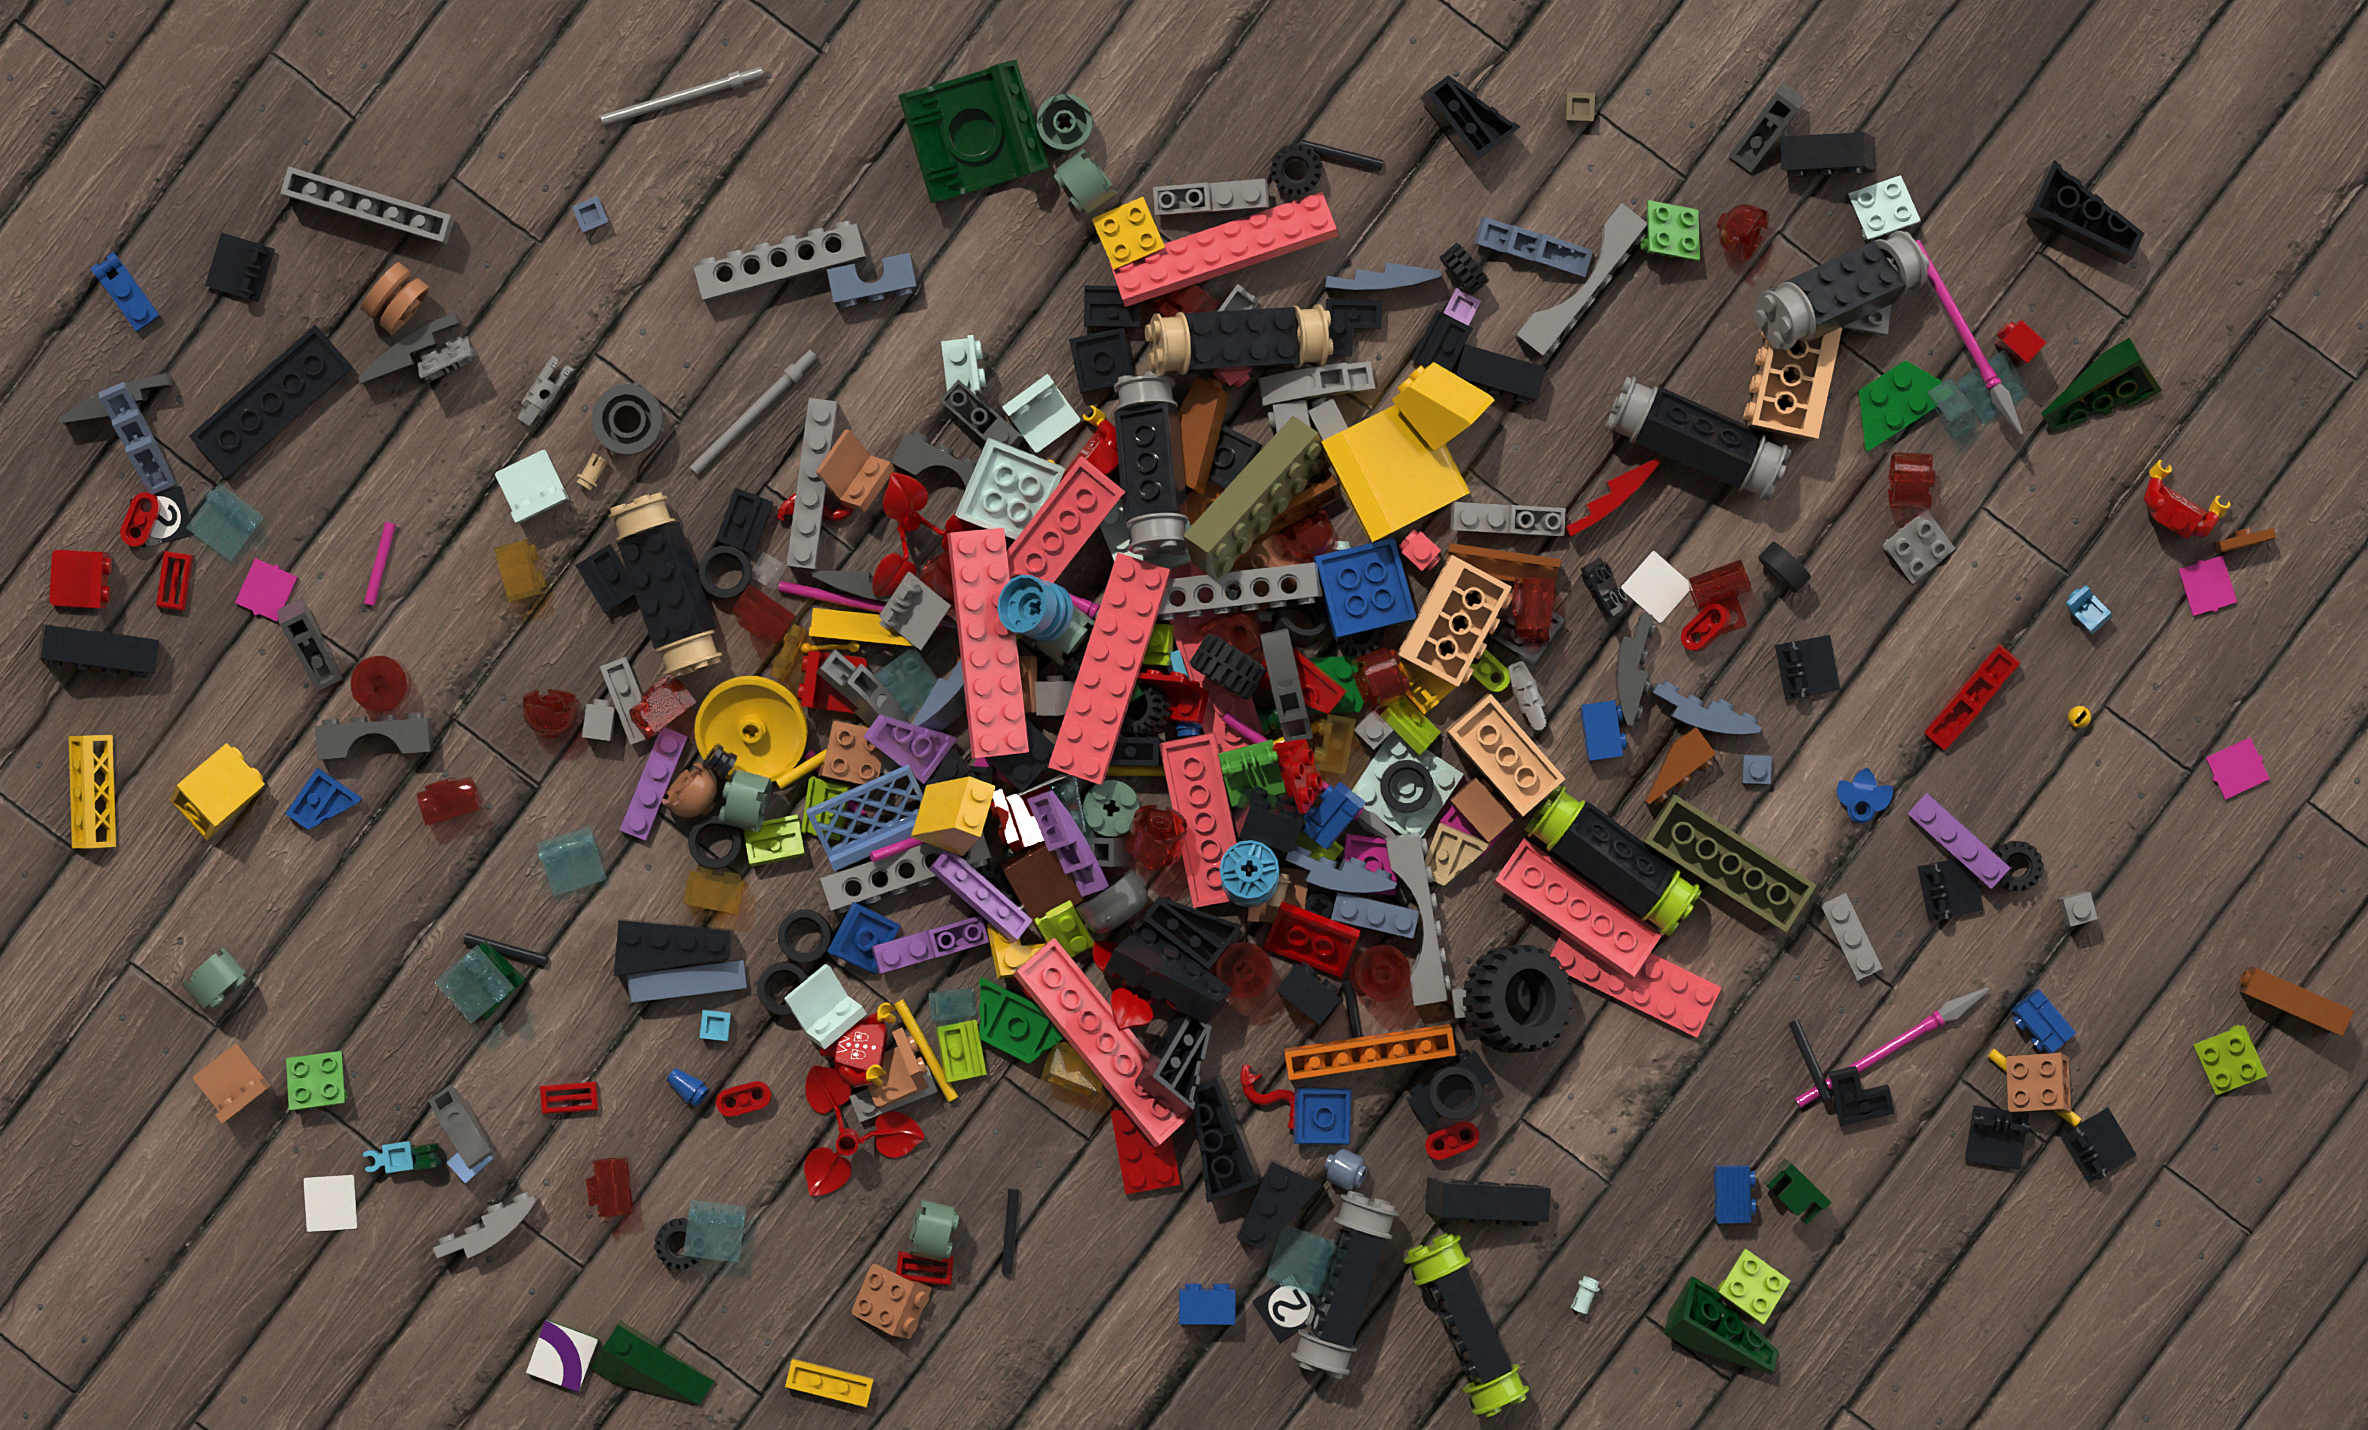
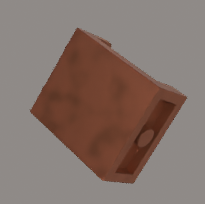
(1040, 881)

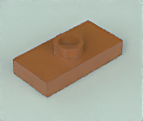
(2245, 538)

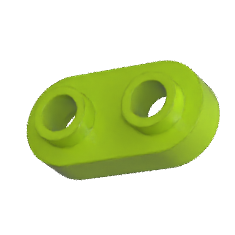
(1488, 665)

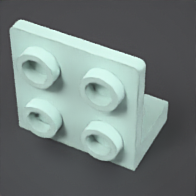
(961, 363)
(1041, 413)
(531, 486)
(824, 1007)

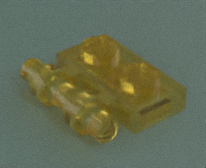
(792, 643)

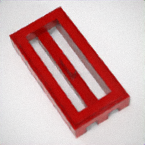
(174, 583)
(568, 1086)
(926, 1279)

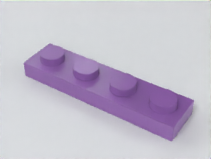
(653, 783)
(1959, 841)
(981, 895)

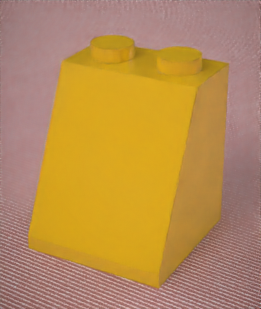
(1439, 403)
(217, 790)
(953, 814)

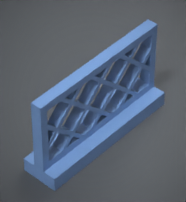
(875, 837)

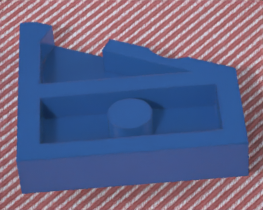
(321, 800)

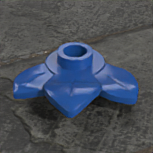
(1866, 792)

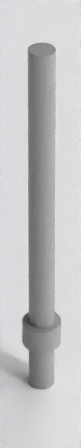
(735, 80)
(792, 373)

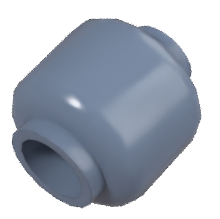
(1345, 1169)

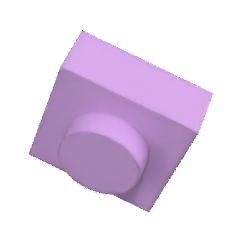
(1462, 306)

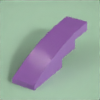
(1068, 841)

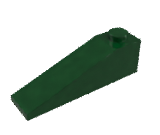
(2109, 382)
(1709, 1326)
(644, 1365)

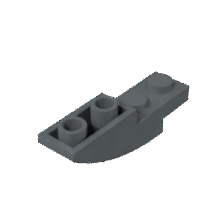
(1629, 679)
(1286, 685)
(861, 689)

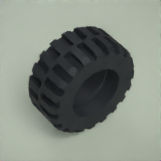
(1547, 991)

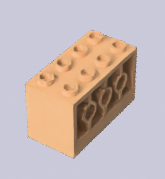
(1805, 394)
(1436, 616)
(1505, 754)

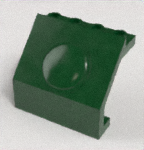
(973, 131)

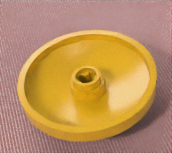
(756, 723)

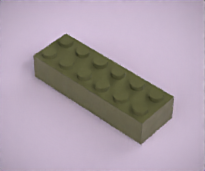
(1255, 498)
(1729, 862)

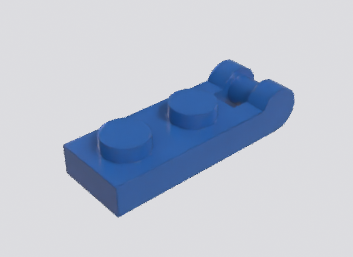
(126, 292)

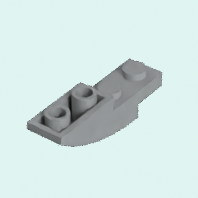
(1211, 197)
(1316, 382)
(1507, 519)
(498, 1224)

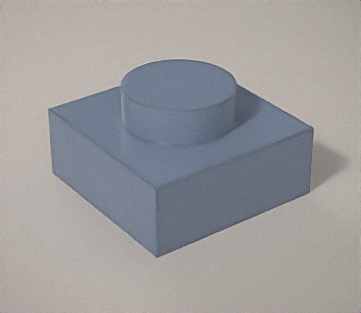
(590, 214)
(1756, 769)

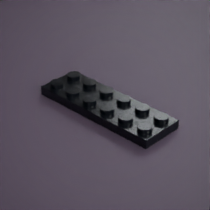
(271, 401)

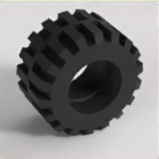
(1228, 666)

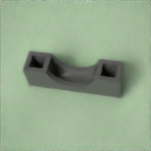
(917, 455)
(338, 739)

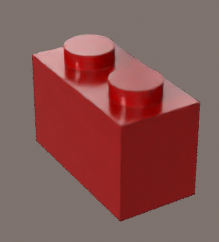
(2019, 342)

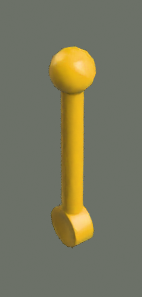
(852, 646)

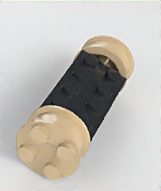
(1238, 340)
(666, 585)

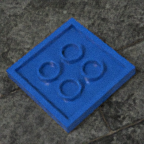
(1364, 588)

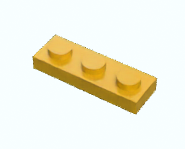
(829, 1382)

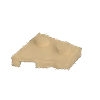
(1452, 853)

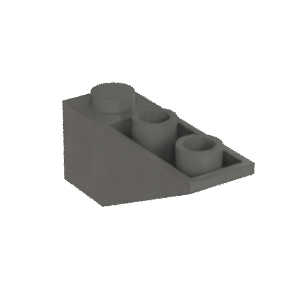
(980, 416)
(460, 1126)

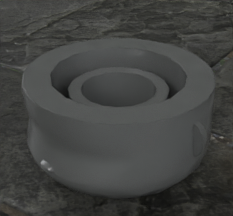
(604, 419)
(1114, 904)

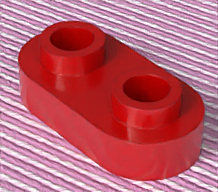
(139, 518)
(1705, 625)
(744, 1098)
(1452, 1142)

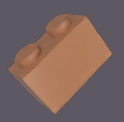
(1482, 809)

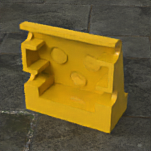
(1391, 472)

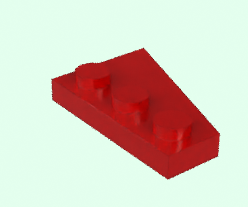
(1317, 687)

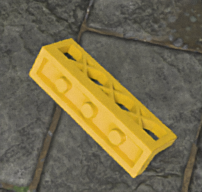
(853, 627)
(83, 794)

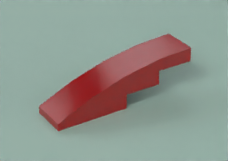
(1619, 490)
(1972, 697)

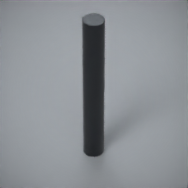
(1345, 156)
(507, 949)
(1352, 1009)
(1810, 1059)
(1010, 1231)

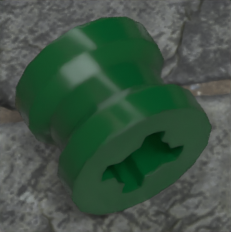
(1268, 719)
(426, 1156)

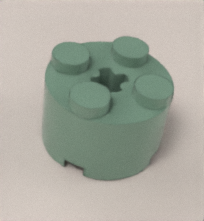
(1062, 107)
(1085, 182)
(1071, 641)
(1102, 794)
(746, 800)
(215, 979)
(932, 1230)

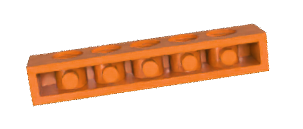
(1369, 1051)

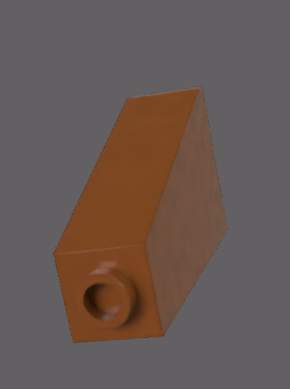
(1199, 430)
(2295, 1000)

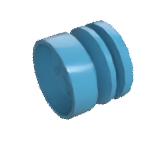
(1035, 608)
(1249, 890)

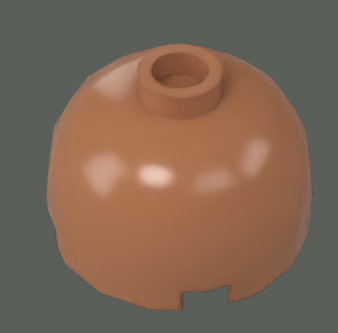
(692, 793)

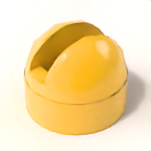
(2075, 712)

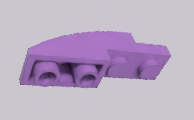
(930, 944)

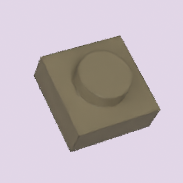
(1580, 107)

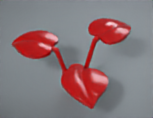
(901, 502)
(1126, 1008)
(828, 1170)

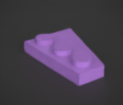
(910, 744)

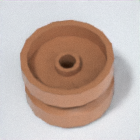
(395, 298)

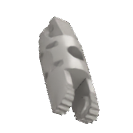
(536, 404)
(1527, 694)

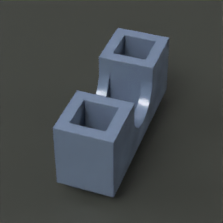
(896, 279)
(1374, 914)

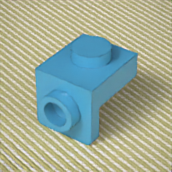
(2087, 609)

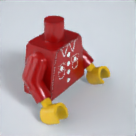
(1101, 447)
(2178, 512)
(862, 1049)

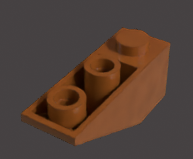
(1681, 759)

